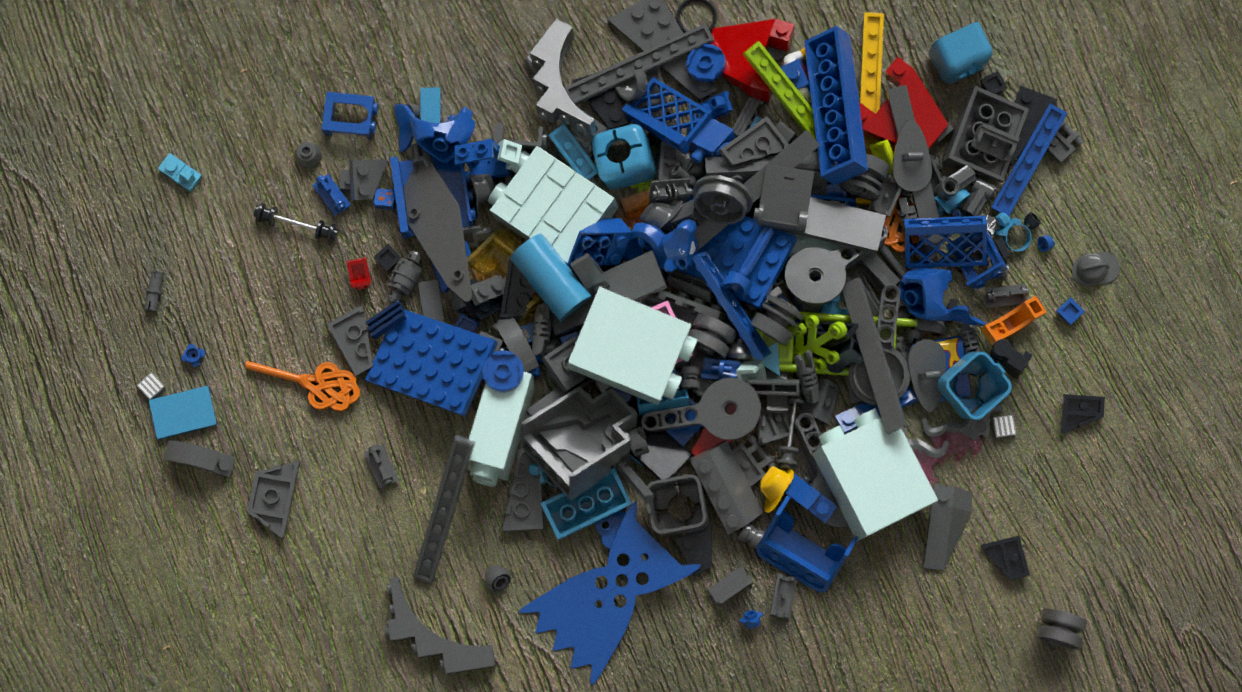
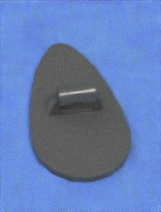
(911, 158)
(926, 366)

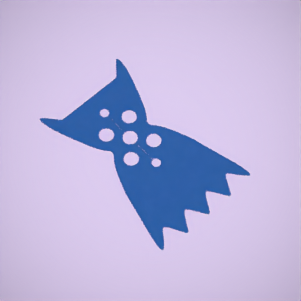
(572, 606)

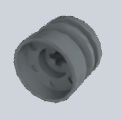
(868, 183)
(777, 319)

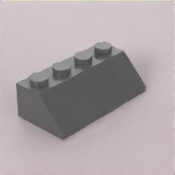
(726, 486)

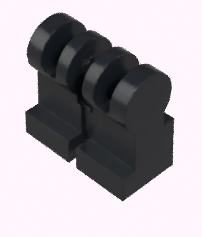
(848, 353)
(1012, 360)

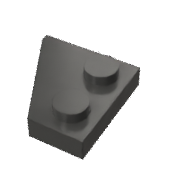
(772, 426)

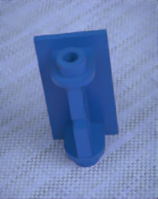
(331, 194)

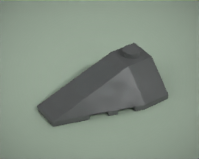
(945, 524)

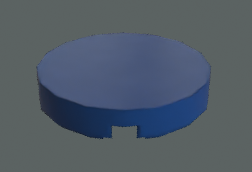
(706, 63)
(503, 371)

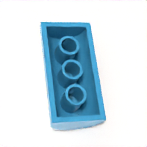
(550, 276)
(593, 505)

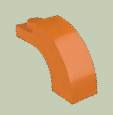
(1014, 321)

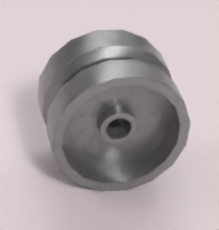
(712, 336)
(1061, 628)

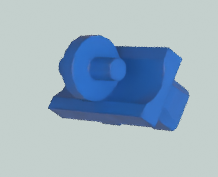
(718, 105)
(719, 369)

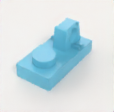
(180, 172)

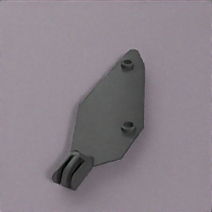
(437, 222)

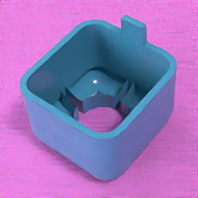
(961, 53)
(638, 166)
(992, 385)

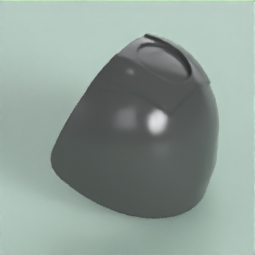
(635, 88)

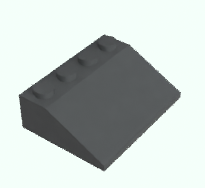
(980, 108)

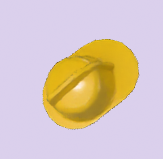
(774, 485)

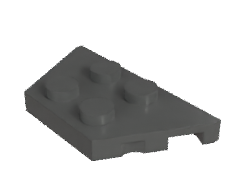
(273, 496)

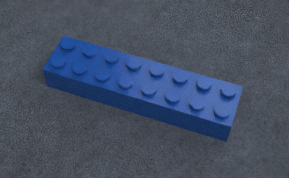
(835, 105)

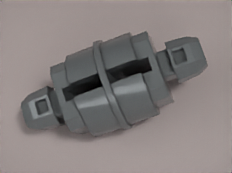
(404, 277)

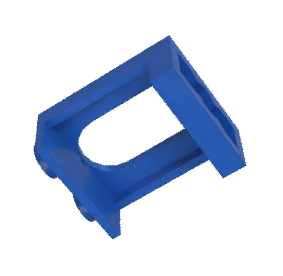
(366, 128)
(481, 158)
(996, 271)

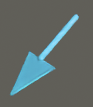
(772, 360)

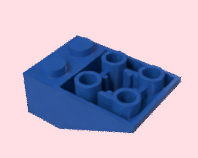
(602, 241)

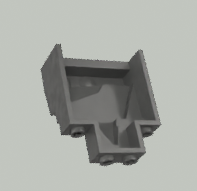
(579, 438)

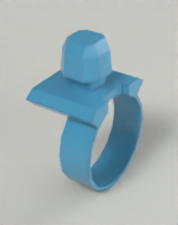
(953, 203)
(1005, 224)
(534, 469)

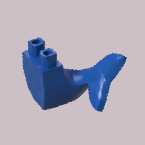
(434, 138)
(923, 295)

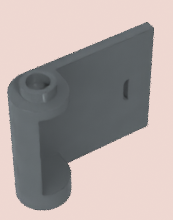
(785, 198)

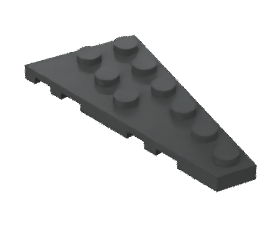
(651, 24)

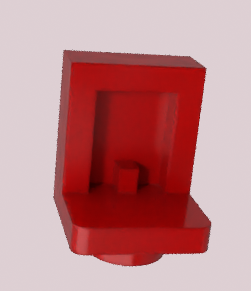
(359, 273)

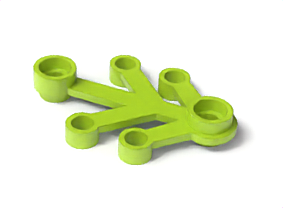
(836, 331)

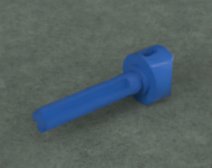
(738, 280)

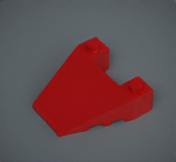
(738, 38)
(924, 108)

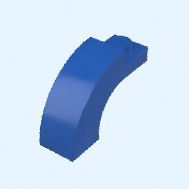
(810, 498)

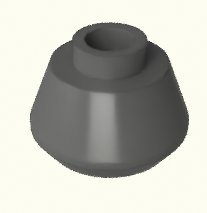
(308, 154)
(497, 578)

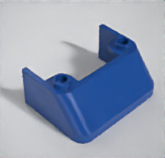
(799, 555)

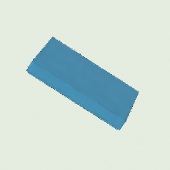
(183, 412)

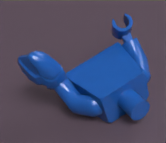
(709, 139)

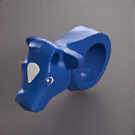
(670, 250)

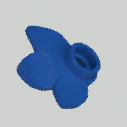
(608, 535)

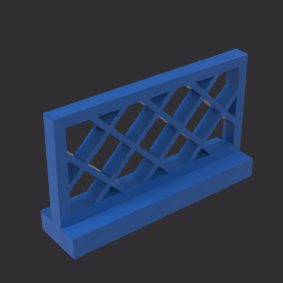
(660, 129)
(947, 226)

